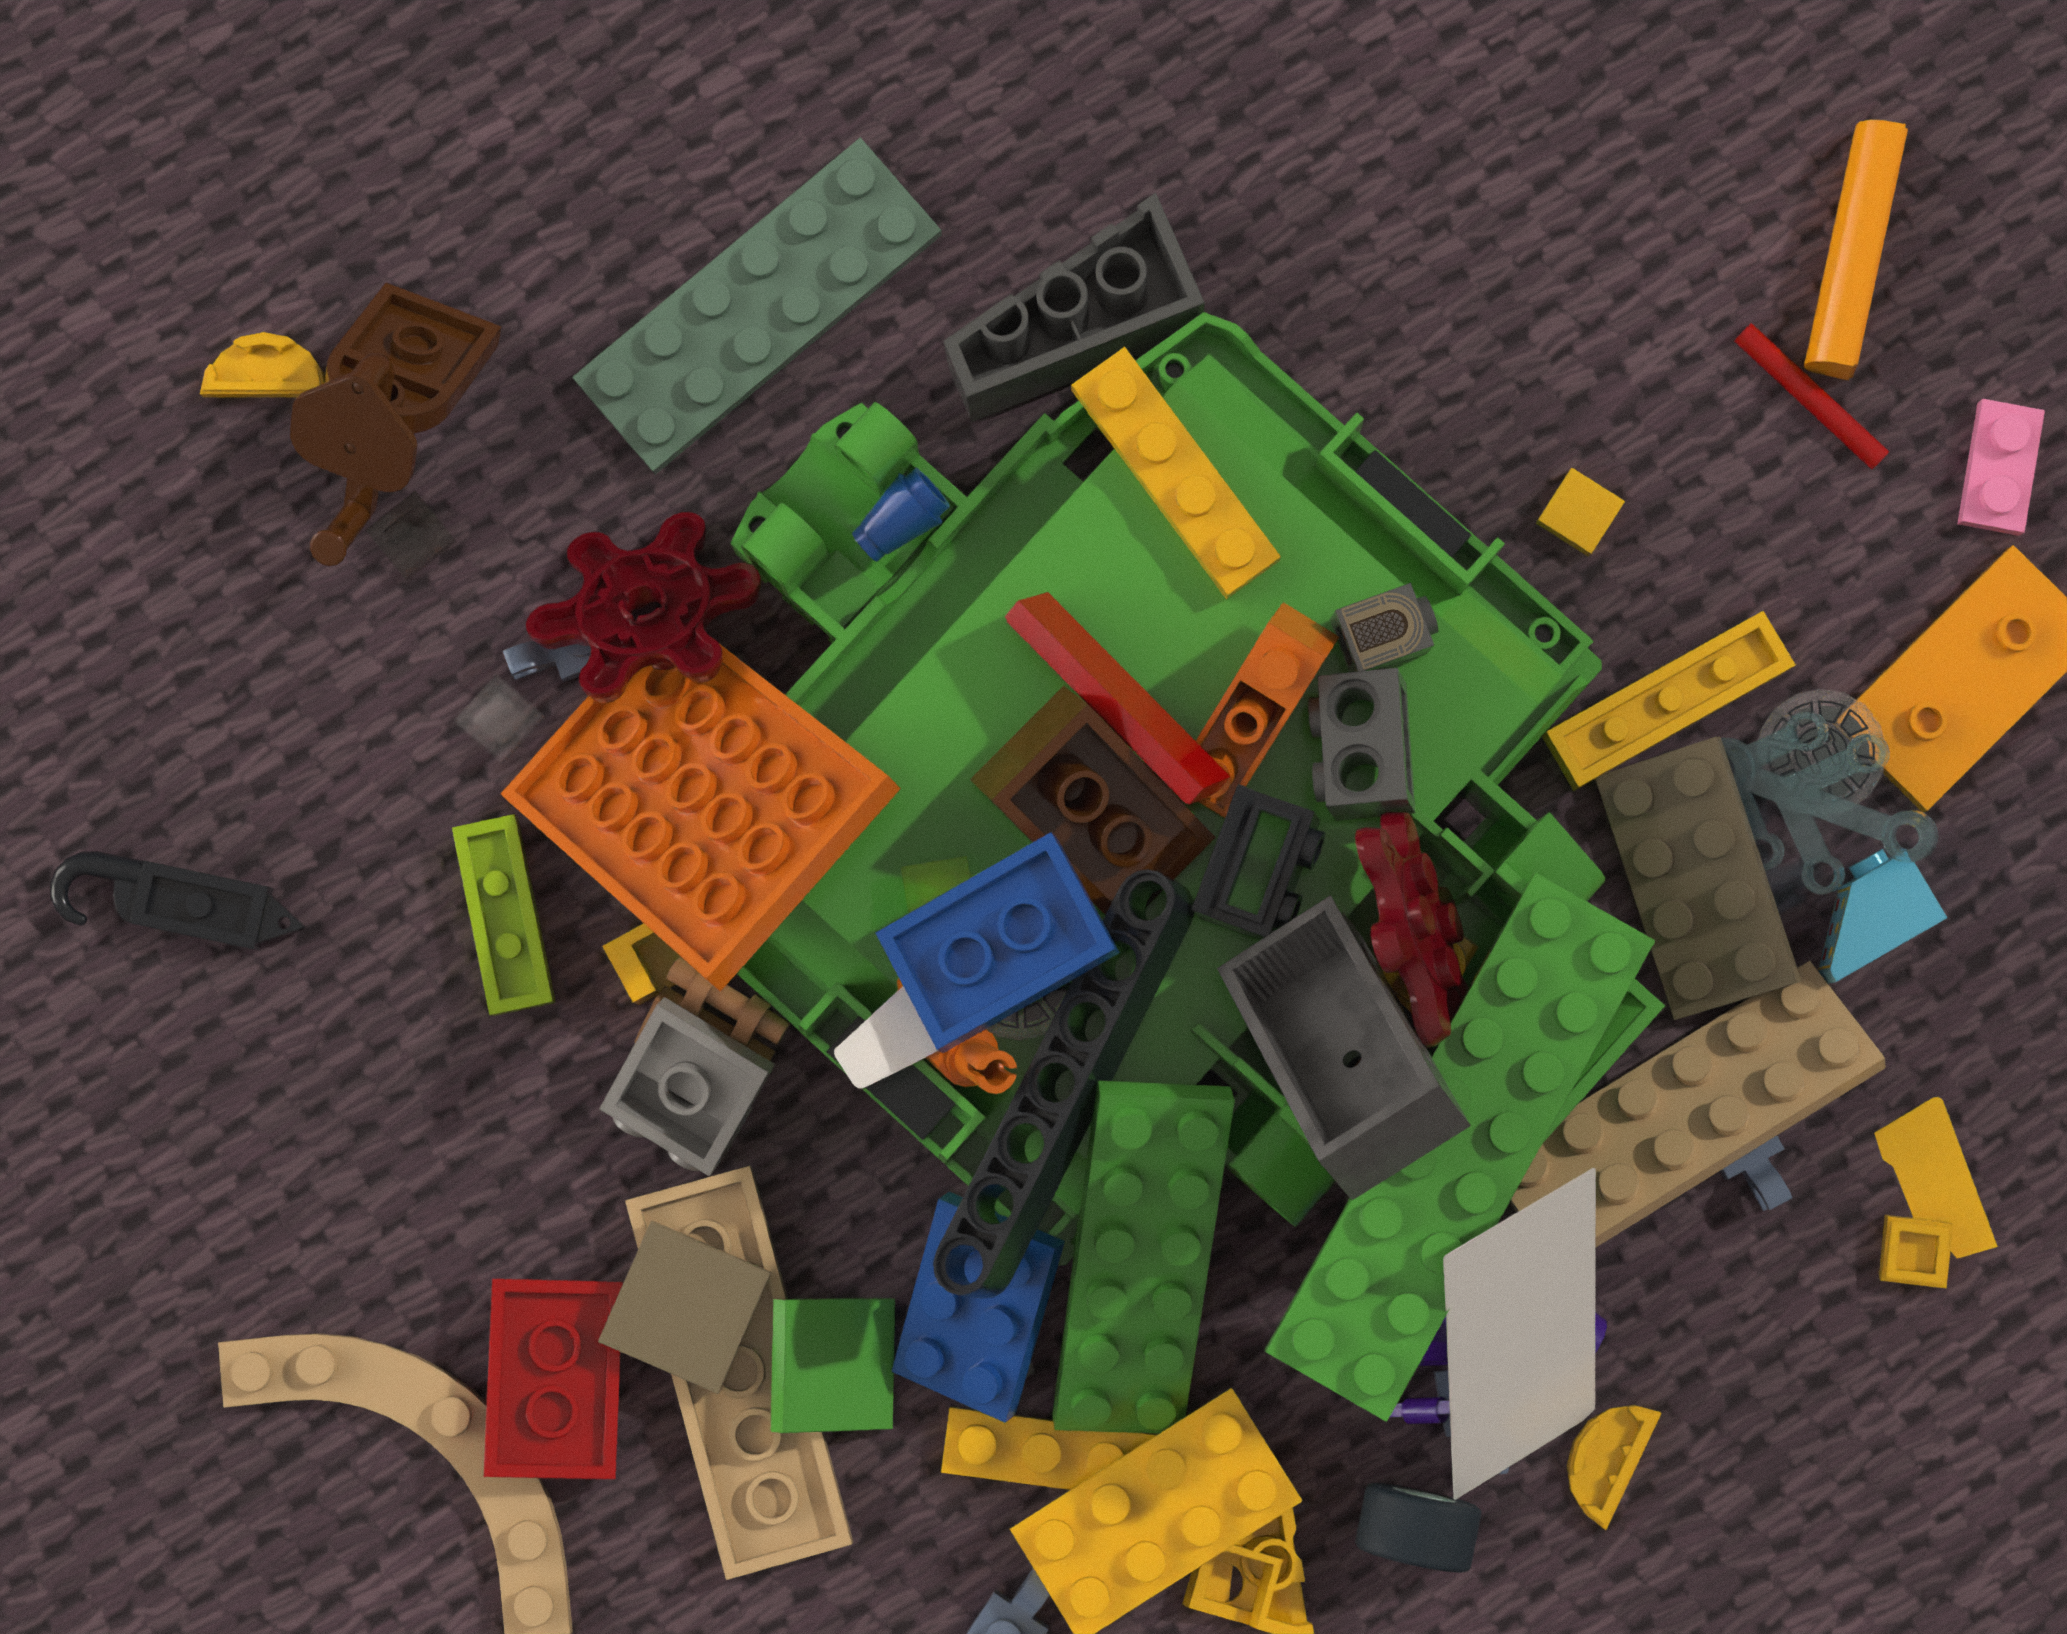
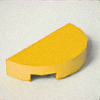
(262, 367)
(1606, 1458)

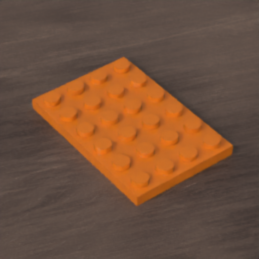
(702, 806)

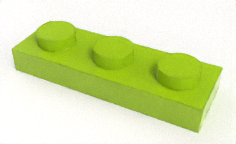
(503, 915)

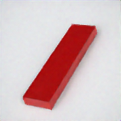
(1117, 698)

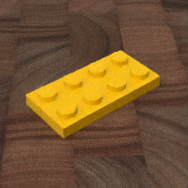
(1156, 1514)

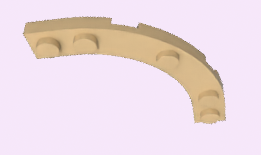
(443, 1414)

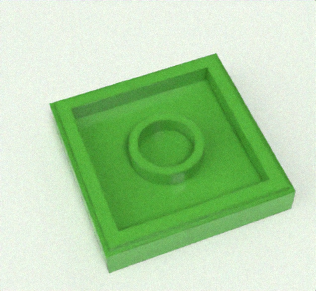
(832, 1364)

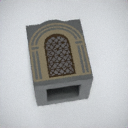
(1385, 629)

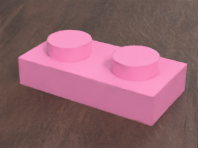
(2001, 467)

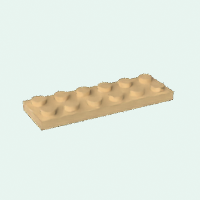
(1706, 1102)
(763, 1490)

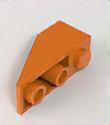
(1263, 698)

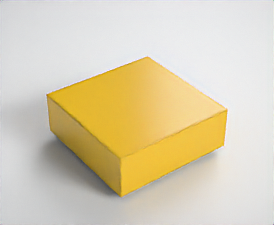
(1580, 512)
(1915, 1251)

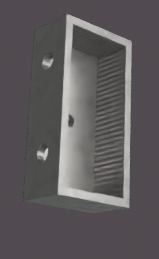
(1315, 1006)

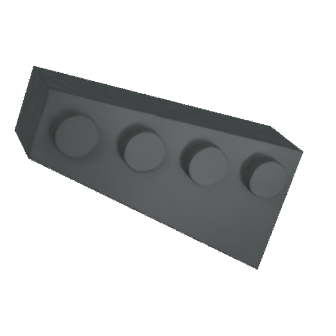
(1111, 295)

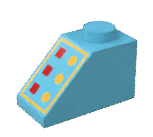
(1876, 913)

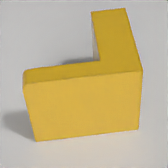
(641, 962)

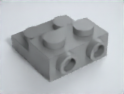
(686, 1087)

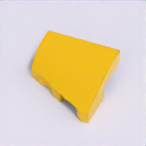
(1271, 1581)

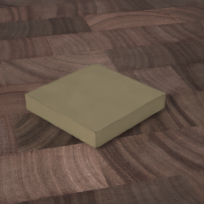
(684, 1306)

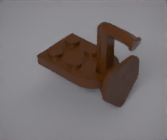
(383, 383)

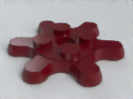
(628, 580)
(1414, 923)

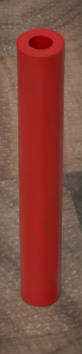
(1811, 396)

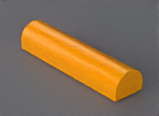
(1855, 248)

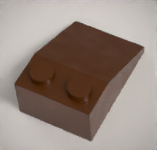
(1095, 795)

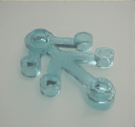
(1802, 796)

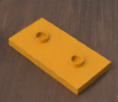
(1970, 677)

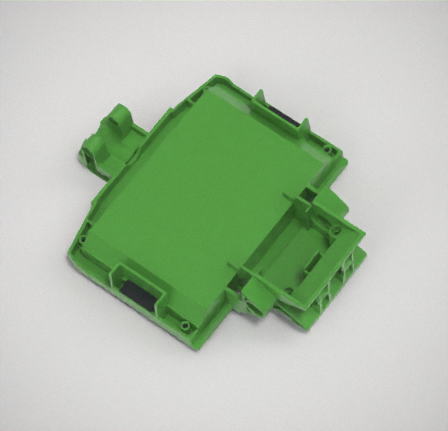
(939, 682)

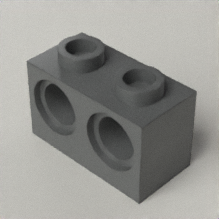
(1378, 742)

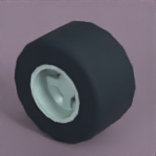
(1418, 1527)

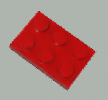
(551, 1381)

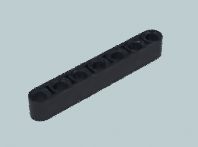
(1035, 1101)

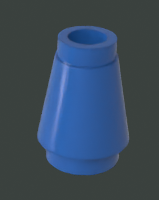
(901, 514)

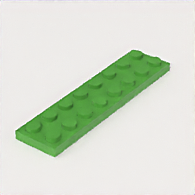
(1511, 1067)

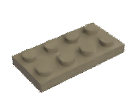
(1697, 878)

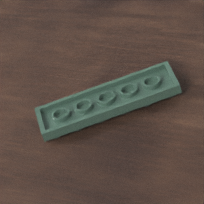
(757, 306)

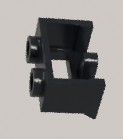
(1280, 901)

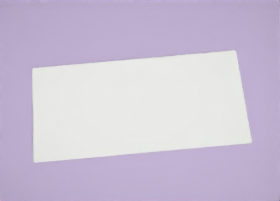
(1521, 1332)

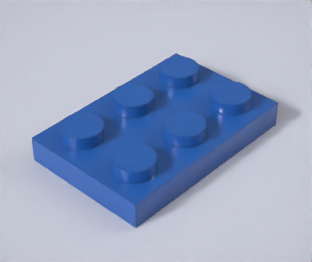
(997, 943)
(974, 1345)

